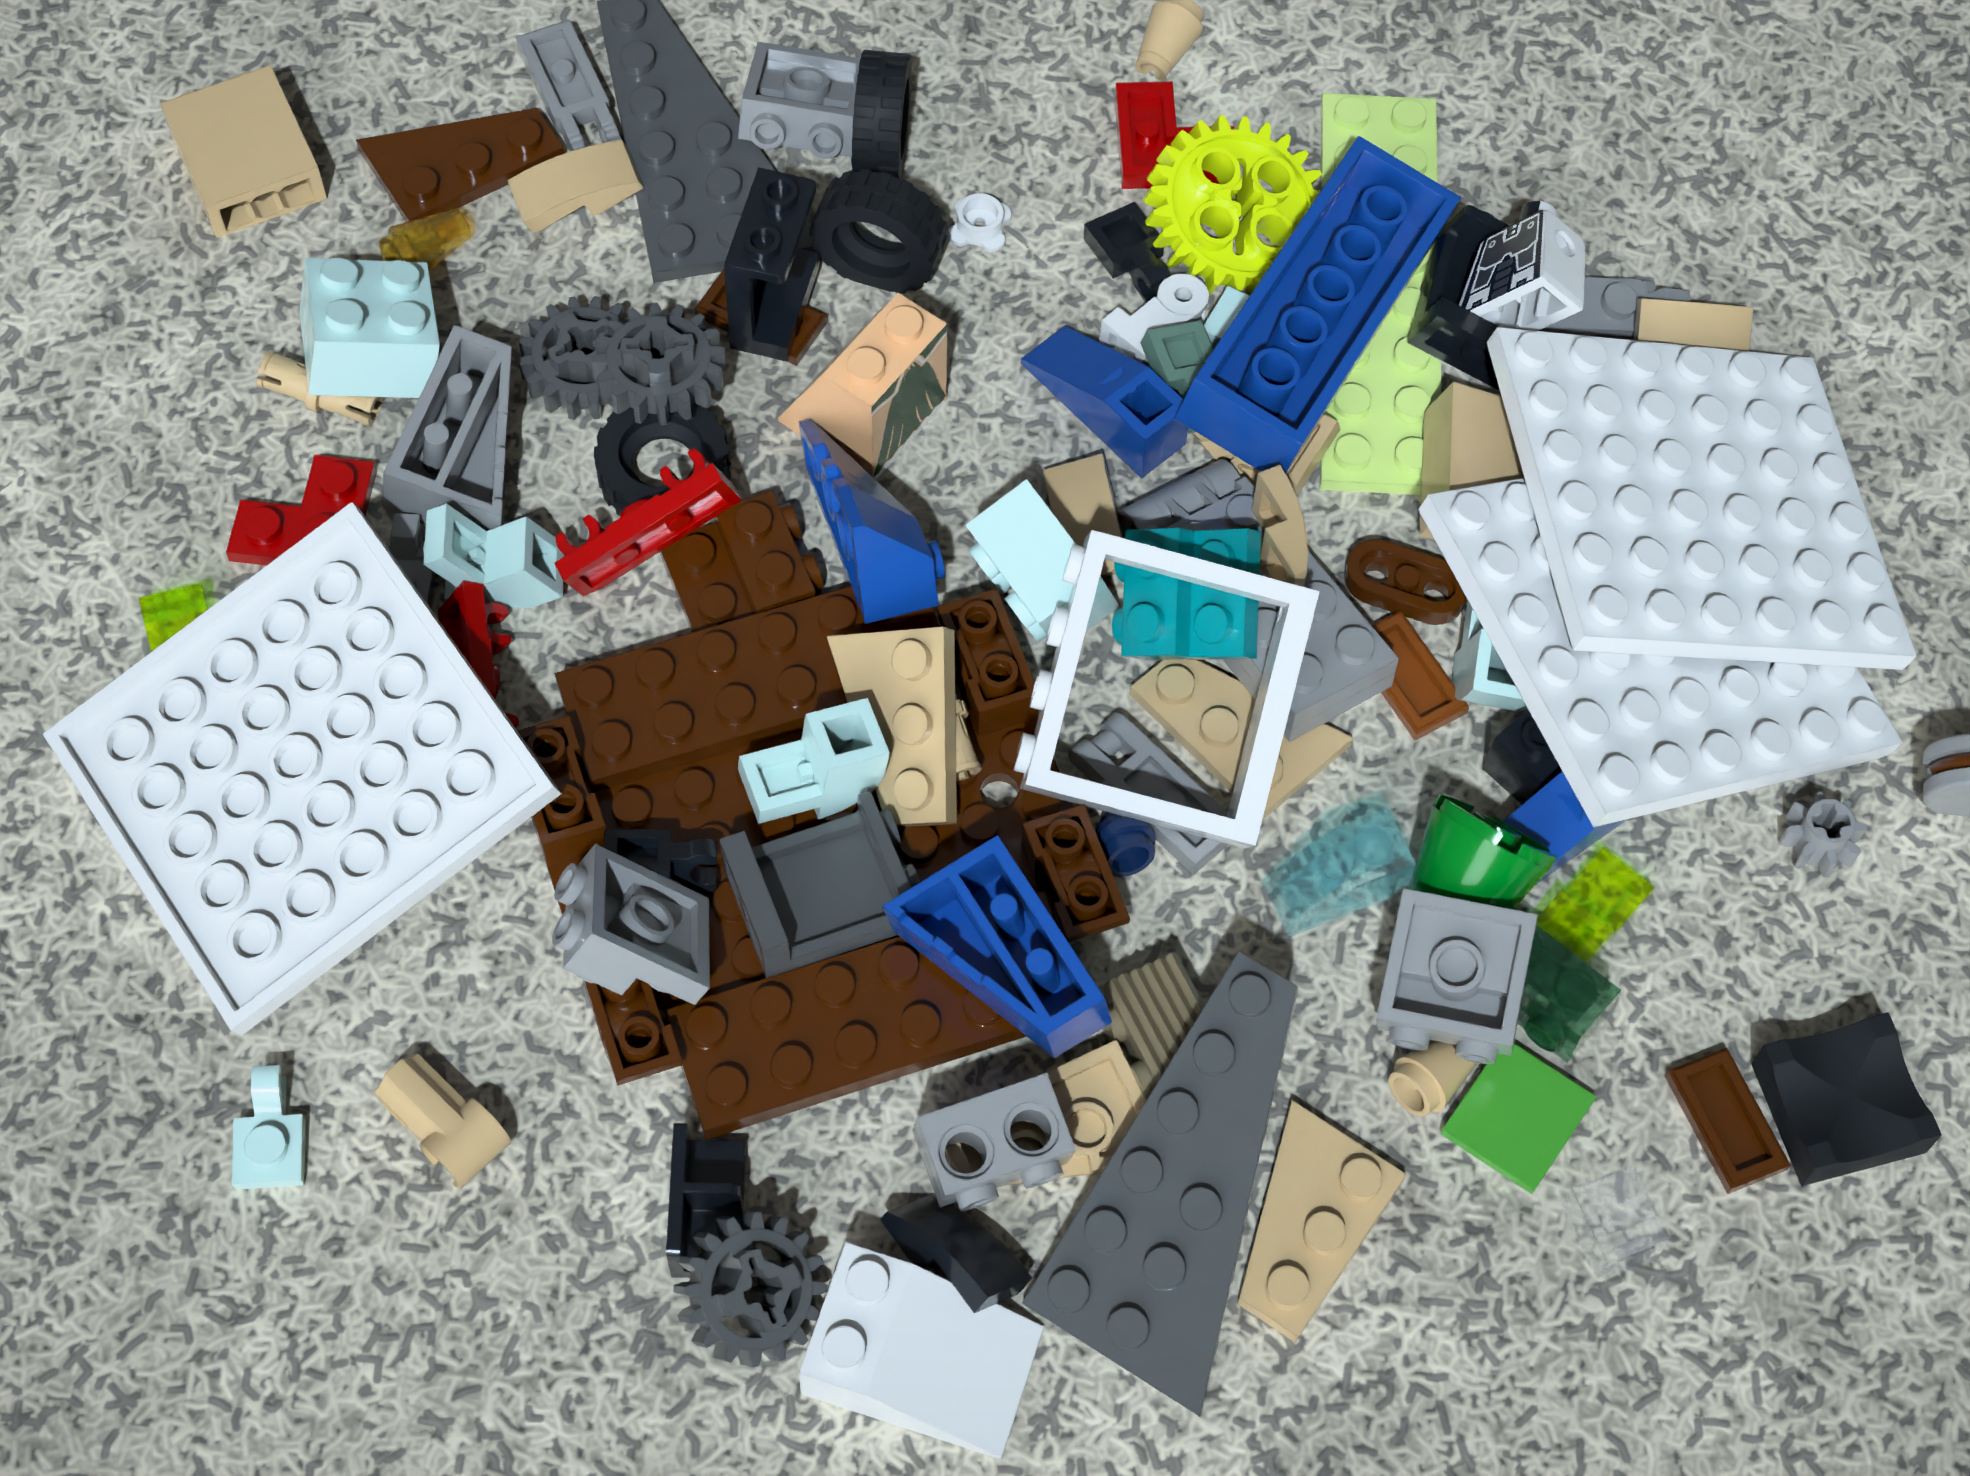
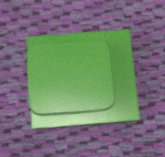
(1518, 1117)

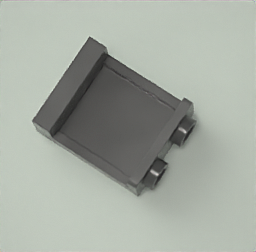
(818, 887)

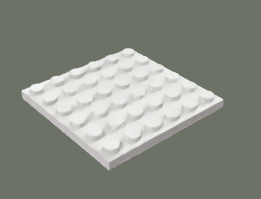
(1696, 502)
(1637, 726)
(299, 768)

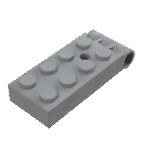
(1343, 652)

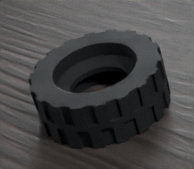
(881, 112)
(887, 204)
(624, 437)

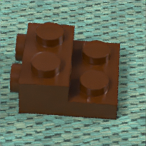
(741, 564)

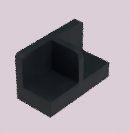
(704, 1185)

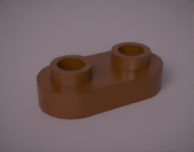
(1407, 578)

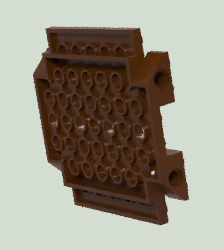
(659, 748)

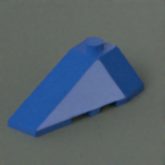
(873, 533)

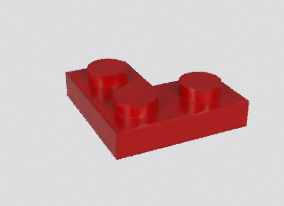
(1144, 129)
(269, 529)

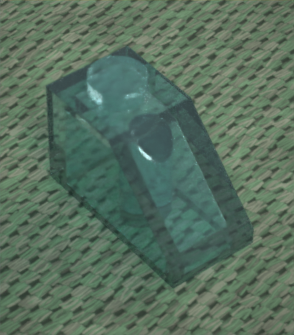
(1341, 874)

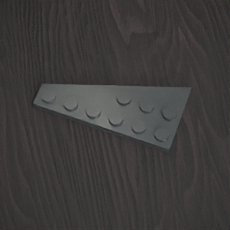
(679, 141)
(1165, 1222)

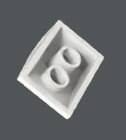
(916, 1353)

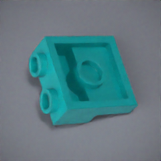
(1184, 619)

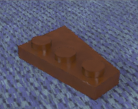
(457, 161)

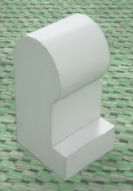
(1178, 301)

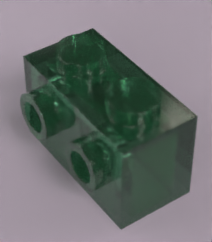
(1562, 998)

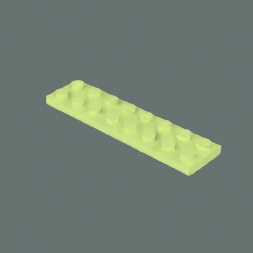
(1393, 381)

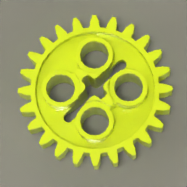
(1188, 199)

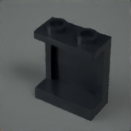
(764, 269)
(1439, 322)

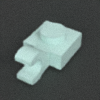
(270, 1144)

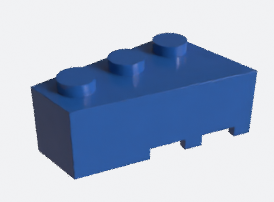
(1002, 946)

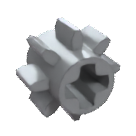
(1823, 834)

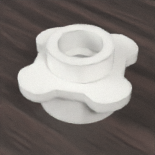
(984, 209)

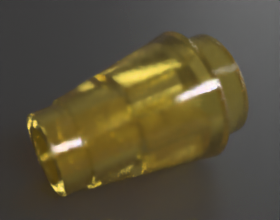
(426, 238)

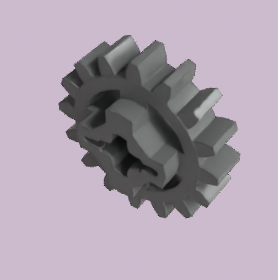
(659, 363)
(568, 372)
(776, 1303)

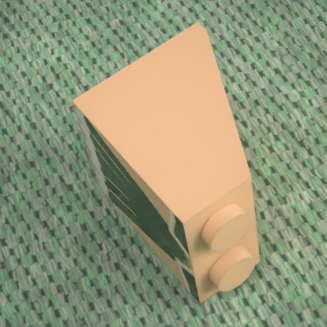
(879, 385)

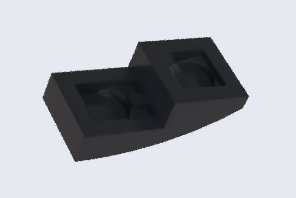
(961, 1246)

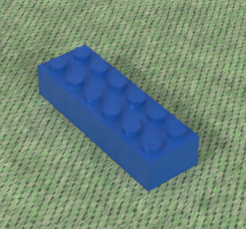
(1317, 308)

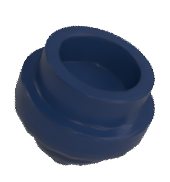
(1126, 843)

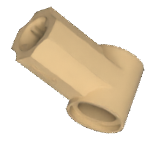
(446, 1125)

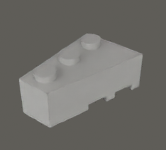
(455, 435)

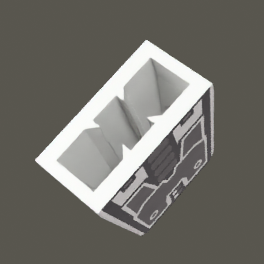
(1528, 272)

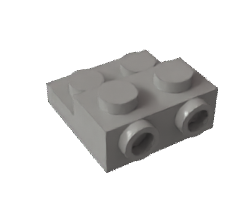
(800, 100)
(631, 926)
(1456, 975)

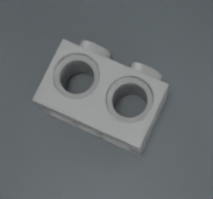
(986, 1126)

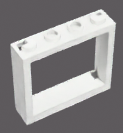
(1267, 721)

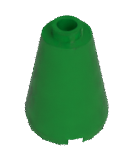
(1477, 857)

